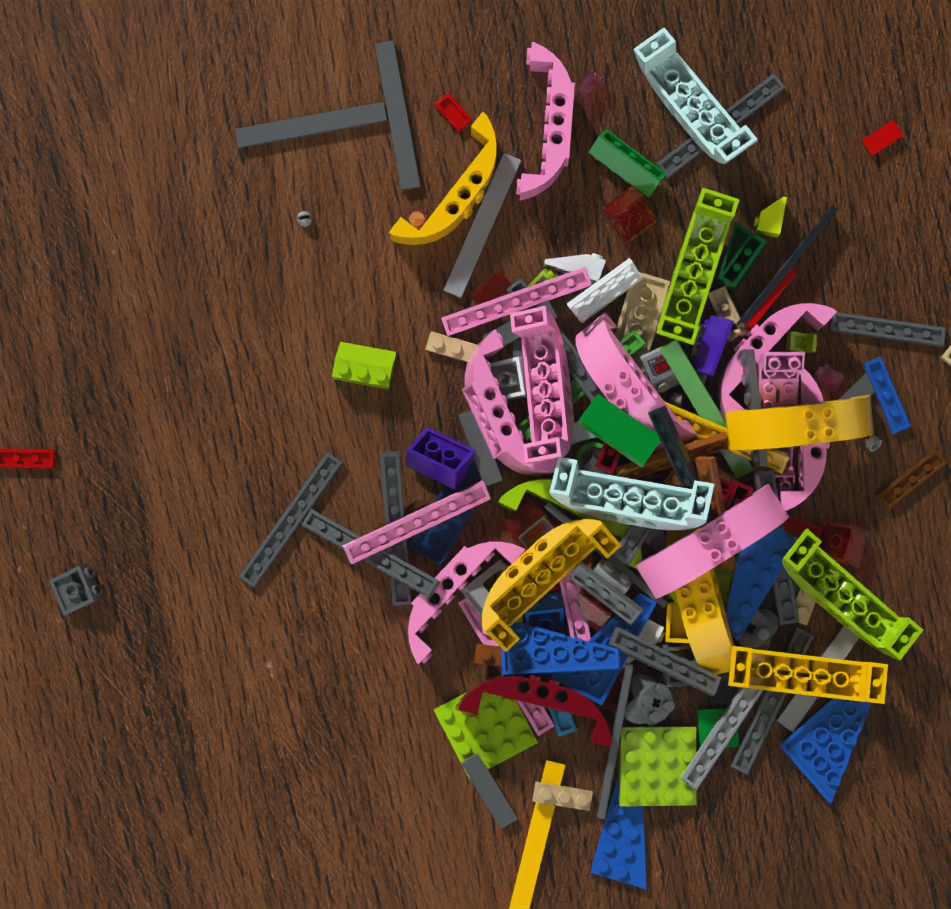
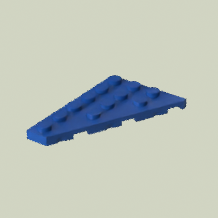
(825, 743)

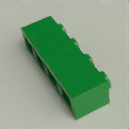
(627, 163)

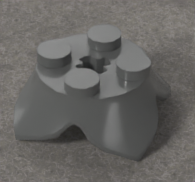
(766, 625)
(651, 701)

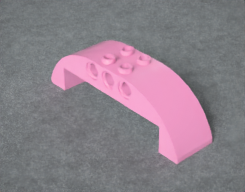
(778, 324)
(621, 377)
(546, 384)
(809, 468)
(713, 542)

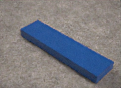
(886, 395)

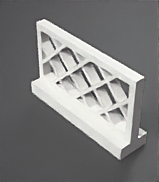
(605, 290)

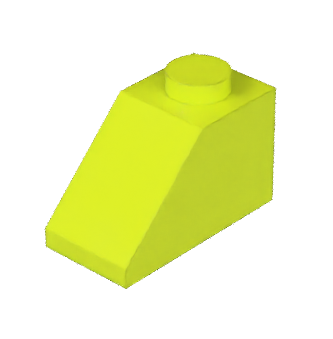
(770, 219)

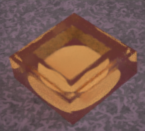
(416, 217)

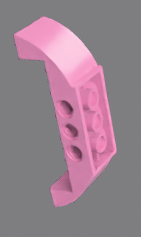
(561, 93)
(779, 387)
(492, 412)
(424, 609)

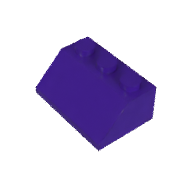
(711, 345)
(440, 457)

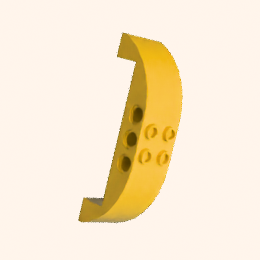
(441, 221)
(800, 424)
(539, 572)
(704, 617)
(808, 675)

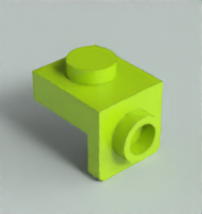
(801, 342)

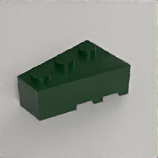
(741, 256)

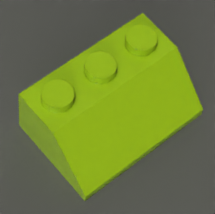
(364, 365)

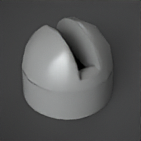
(304, 222)
(676, 399)
(873, 443)

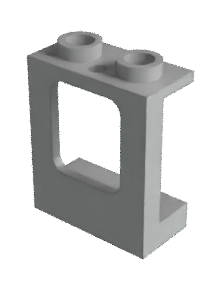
(476, 592)

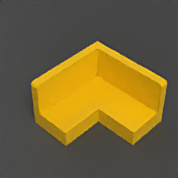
(675, 627)

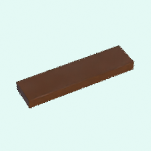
(911, 479)

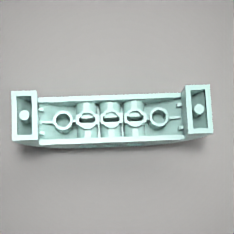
(690, 100)
(630, 499)

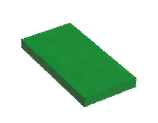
(619, 430)

